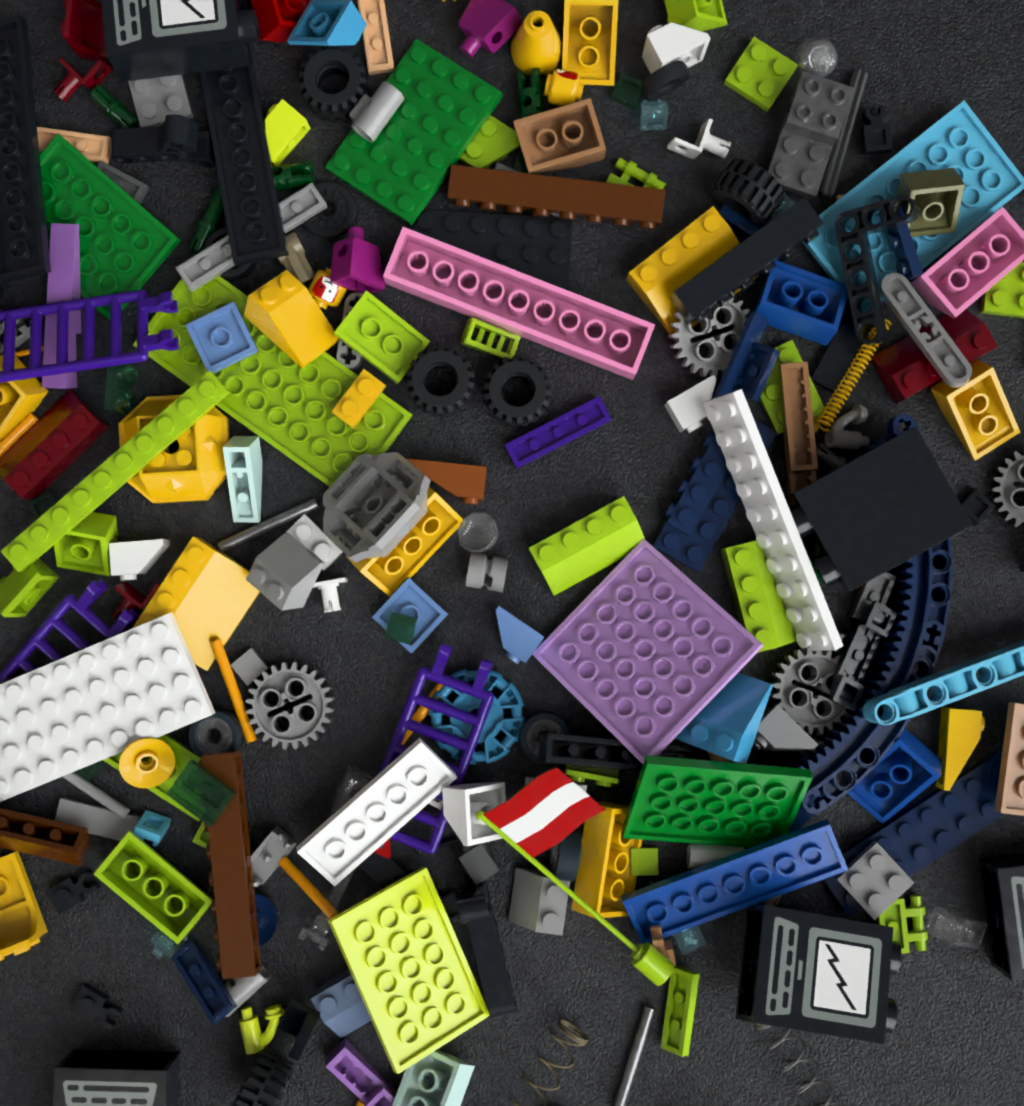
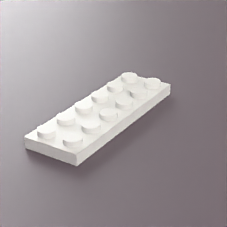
(376, 812)

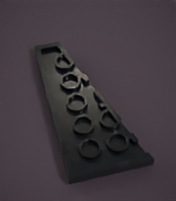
(519, 242)

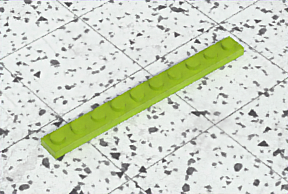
(115, 472)

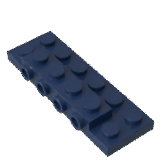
(703, 506)

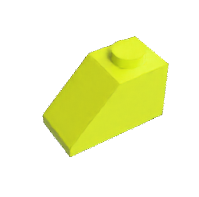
(284, 130)

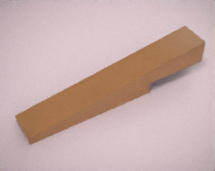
(797, 427)

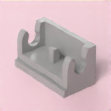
(269, 853)

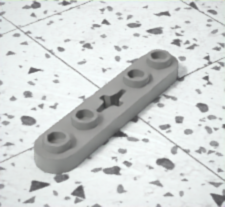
(912, 311)

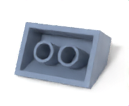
(341, 1005)

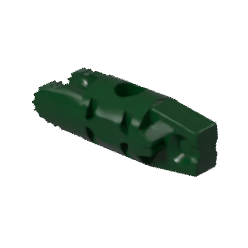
(529, 98)
(293, 175)

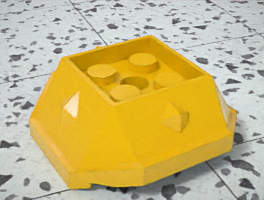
(191, 471)

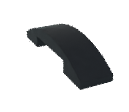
(857, 654)

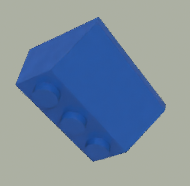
(802, 303)

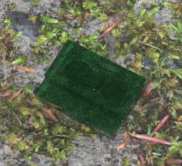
(201, 793)

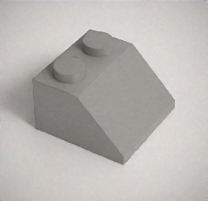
(285, 572)
(781, 733)
(538, 902)

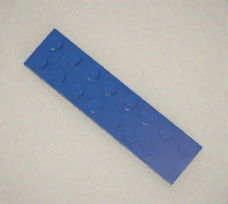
(736, 881)

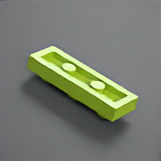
(680, 1011)

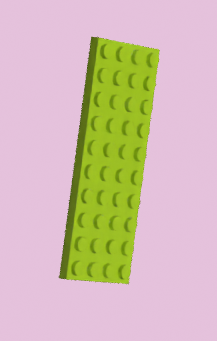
(277, 396)

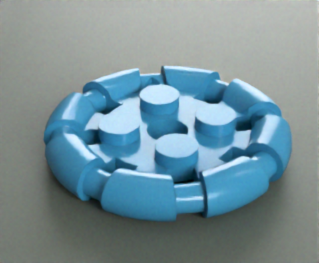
(511, 726)

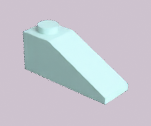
(244, 477)

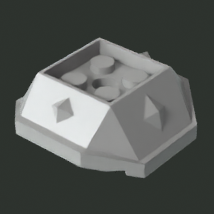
(374, 505)

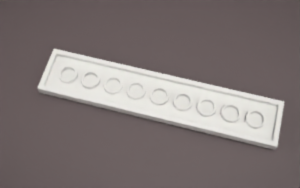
(772, 521)

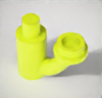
(253, 1039)

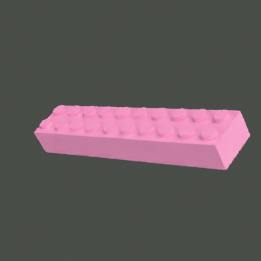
(518, 303)

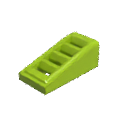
(487, 348)

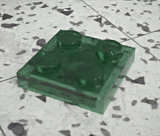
(119, 389)

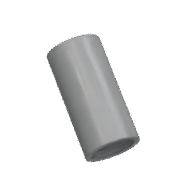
(379, 112)
(703, 854)
(243, 988)

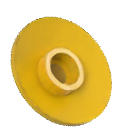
(151, 772)

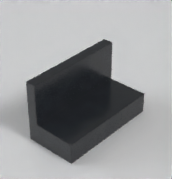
(299, 1022)

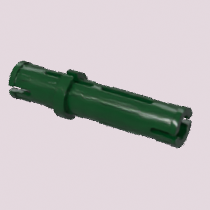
(208, 223)

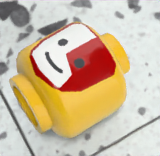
(563, 87)
(324, 291)

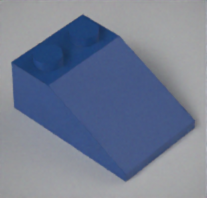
(897, 777)

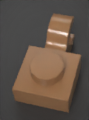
(664, 947)

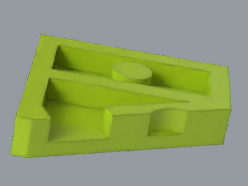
(490, 144)

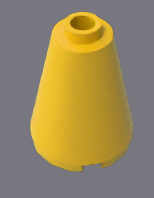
(537, 44)

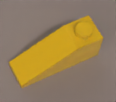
(958, 737)

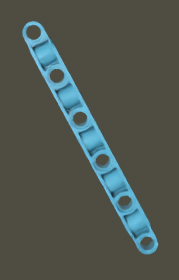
(947, 685)

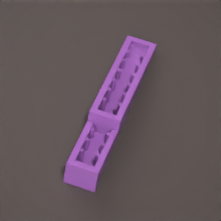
(62, 286)
(359, 1075)

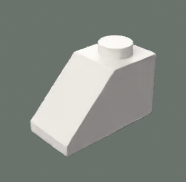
(688, 407)
(135, 557)

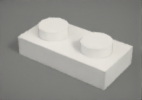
(315, 540)

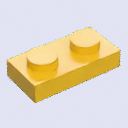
(358, 399)

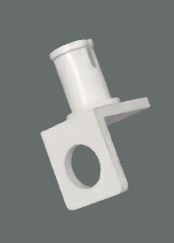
(704, 141)
(330, 593)

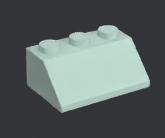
(434, 1081)

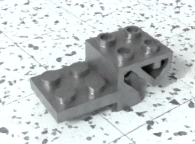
(809, 133)

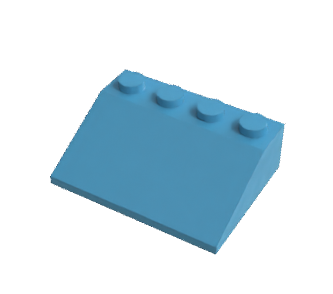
(730, 719)

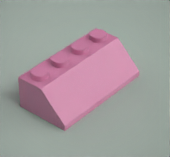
(973, 265)

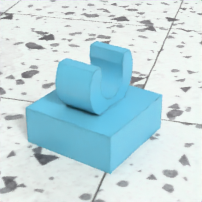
(152, 827)

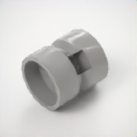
(486, 572)

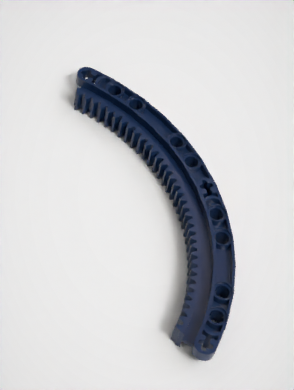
(914, 617)

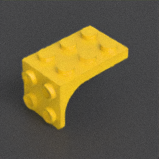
(19, 912)

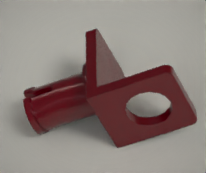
(75, 78)
(132, 598)

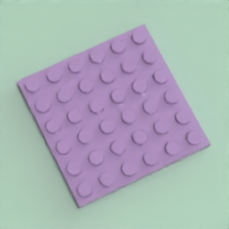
(646, 651)

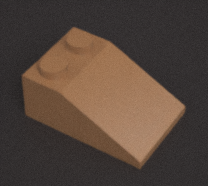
(561, 138)

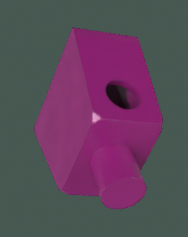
(488, 25)
(357, 264)

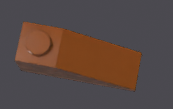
(457, 479)

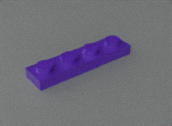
(558, 432)

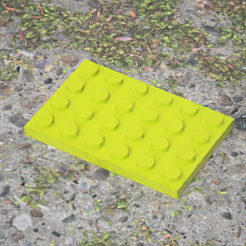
(409, 969)

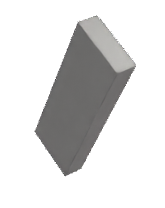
(95, 818)

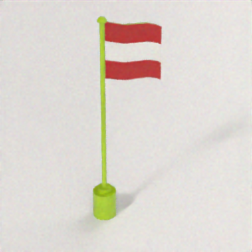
(544, 816)

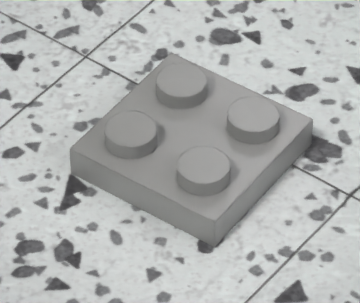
(160, 97)
(874, 880)

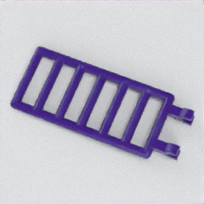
(164, 340)
(54, 620)
(468, 746)

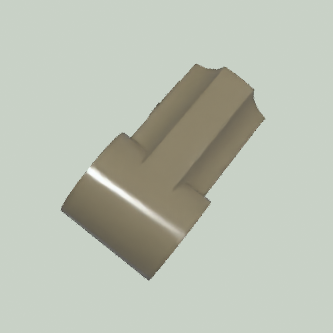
(296, 261)

